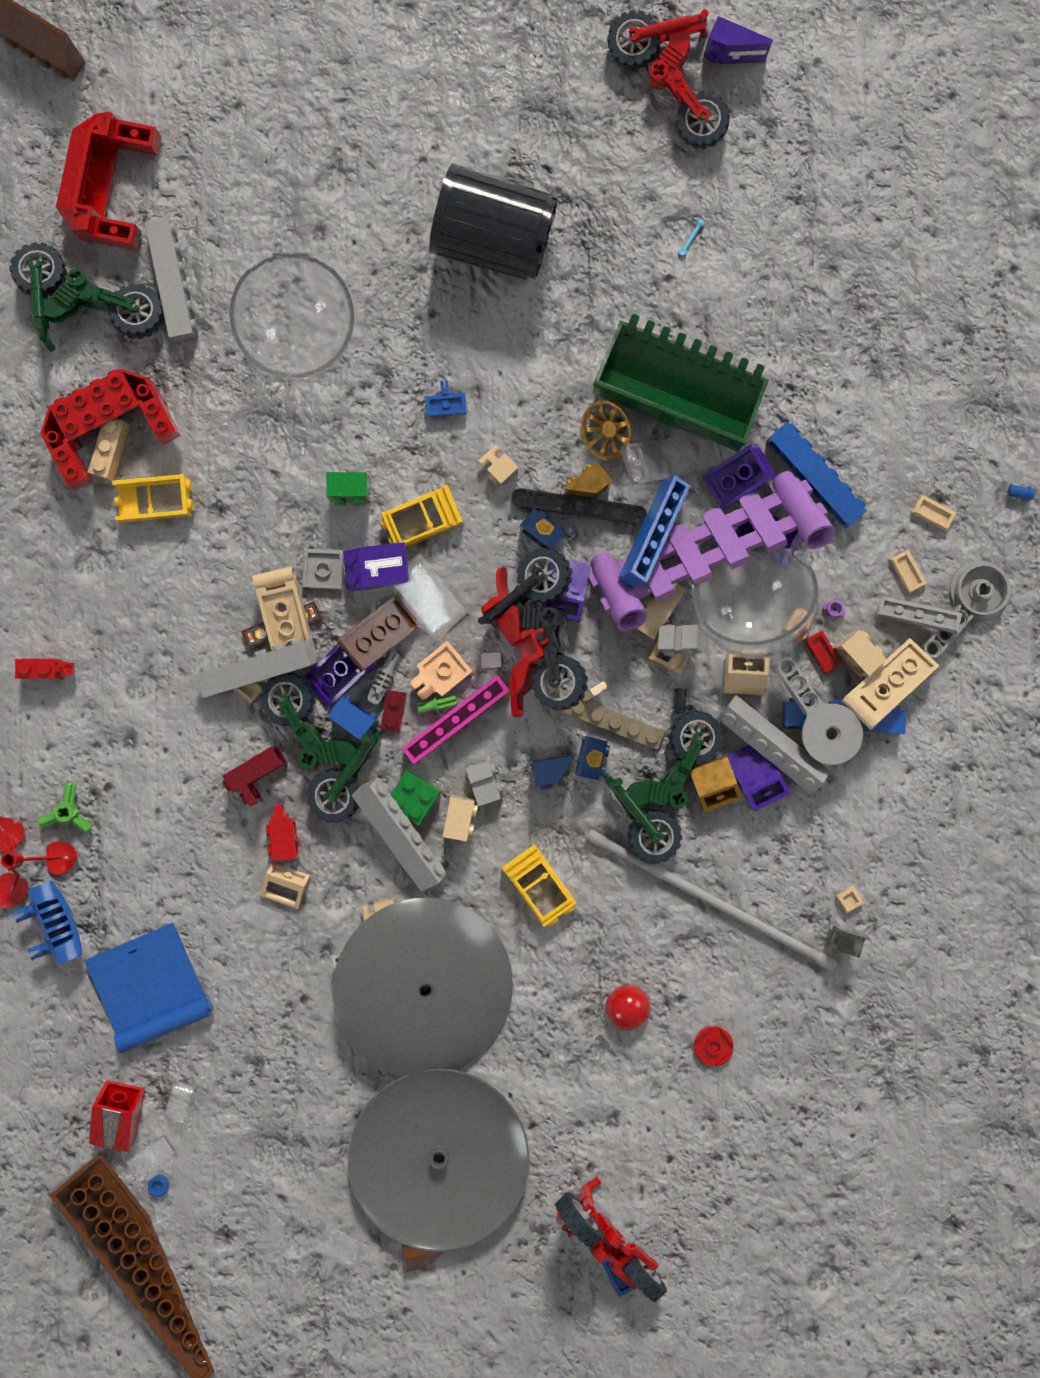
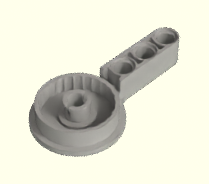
(966, 599)
(821, 718)

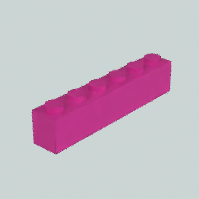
(455, 719)

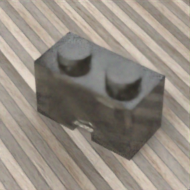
(845, 941)

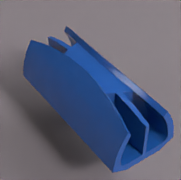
(55, 921)

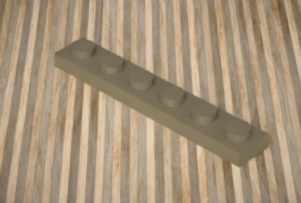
(615, 722)

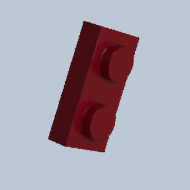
(393, 710)

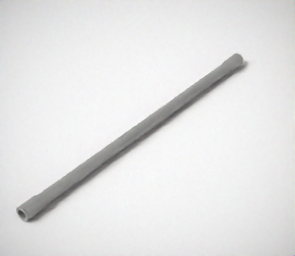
(819, 957)

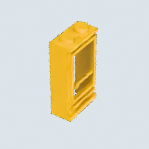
(128, 498)
(446, 508)
(522, 865)

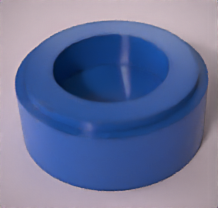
(158, 1185)

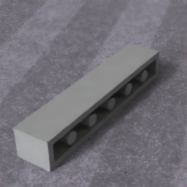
(170, 279)
(255, 668)
(774, 745)
(399, 834)

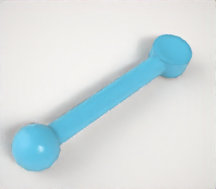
(682, 252)

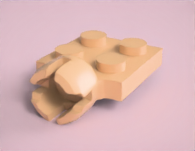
(440, 672)

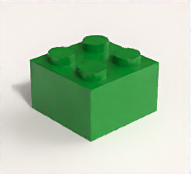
(348, 488)
(414, 796)

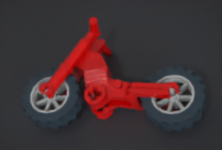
(668, 73)
(608, 1243)

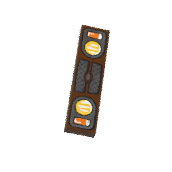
(258, 636)

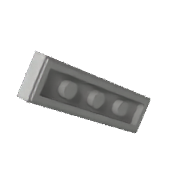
(919, 614)

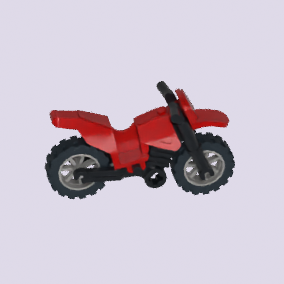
(537, 632)

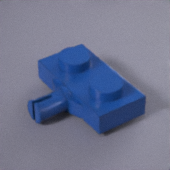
(446, 403)

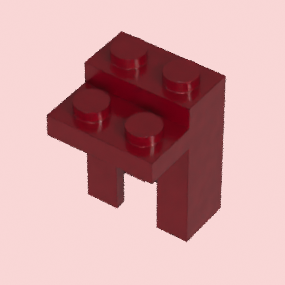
(245, 775)

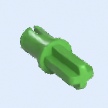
(437, 705)

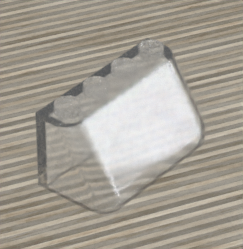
(431, 599)

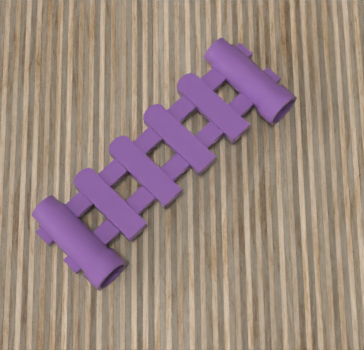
(789, 493)

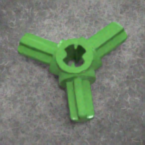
(58, 815)

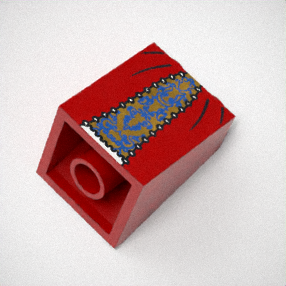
(116, 1116)

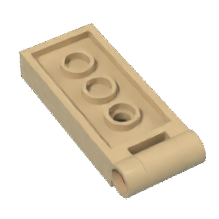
(276, 589)
(895, 678)

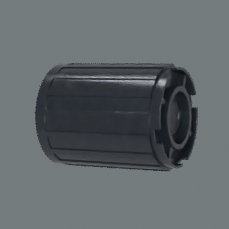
(492, 223)

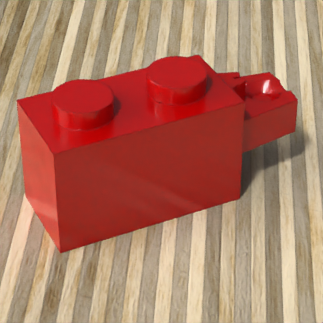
(43, 669)
(282, 835)

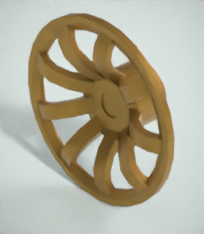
(610, 429)

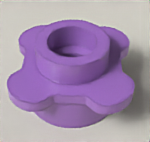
(837, 603)

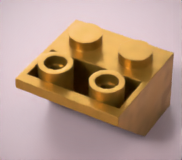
(590, 483)
(715, 784)

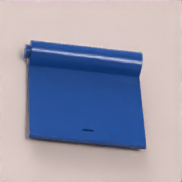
(148, 989)

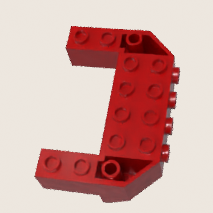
(90, 175)
(95, 406)

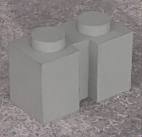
(680, 640)
(483, 782)

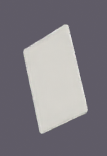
(490, 660)

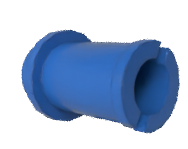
(1025, 493)

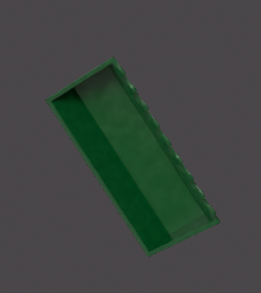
(680, 384)

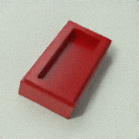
(823, 652)

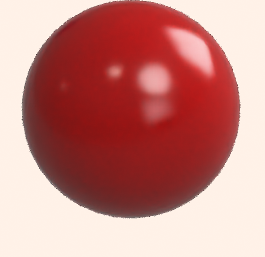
(627, 1008)

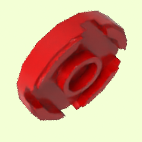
(713, 1045)

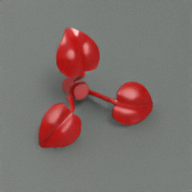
(13, 889)

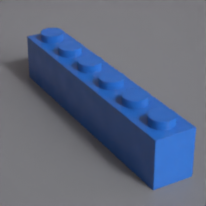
(823, 480)
(654, 532)
(893, 723)

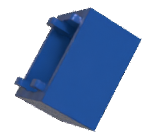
(353, 717)

